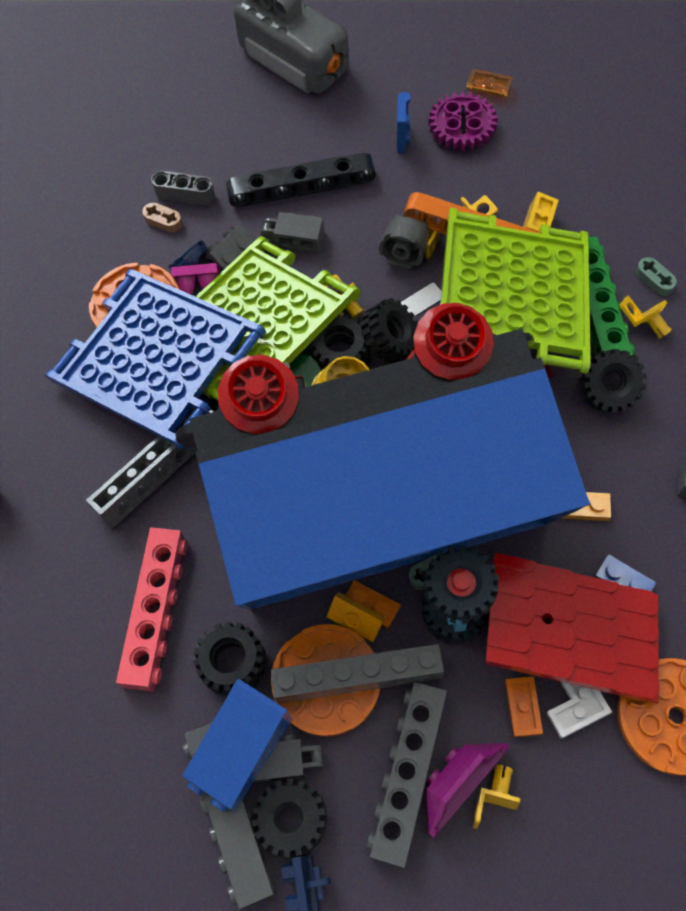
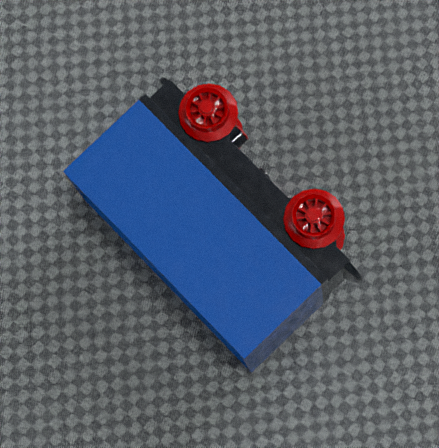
(382, 460)

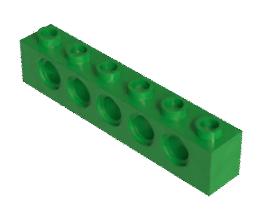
(604, 291)

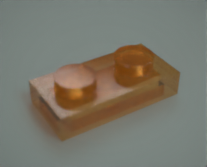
(489, 83)

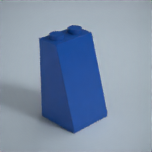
(236, 746)

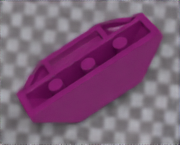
(458, 780)

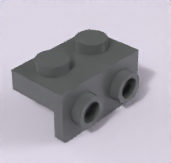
(231, 247)

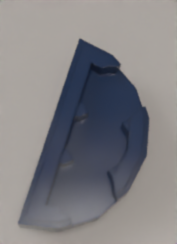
(191, 256)

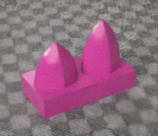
(186, 276)

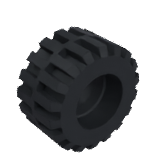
(340, 330)
(219, 640)

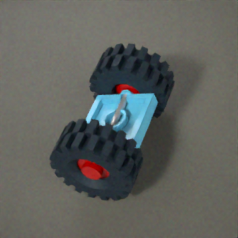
(459, 594)

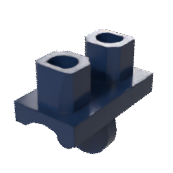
(308, 884)

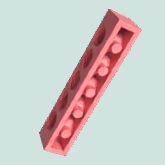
(159, 543)

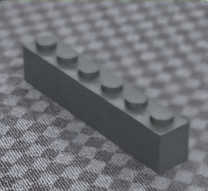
(357, 674)
(239, 847)

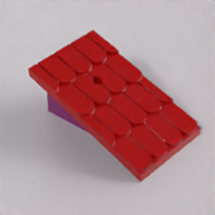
(574, 629)

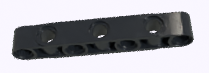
(300, 179)

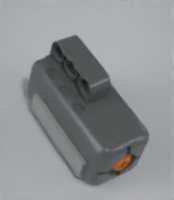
(293, 42)

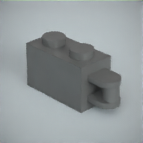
(295, 231)
(288, 761)

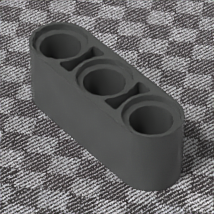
(183, 188)

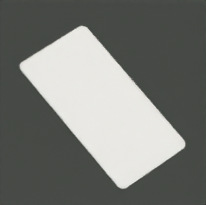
(423, 299)

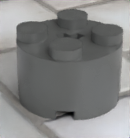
(404, 242)

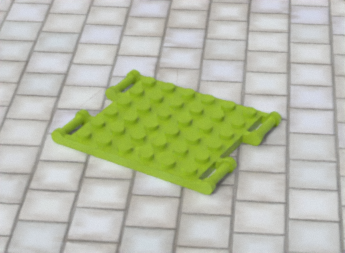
(522, 283)
(277, 298)

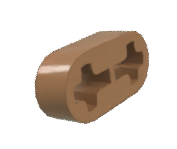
(164, 215)

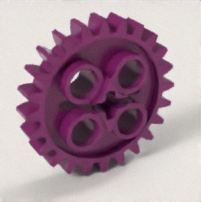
(479, 121)

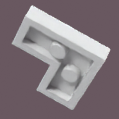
(580, 711)

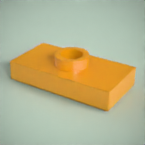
(355, 617)

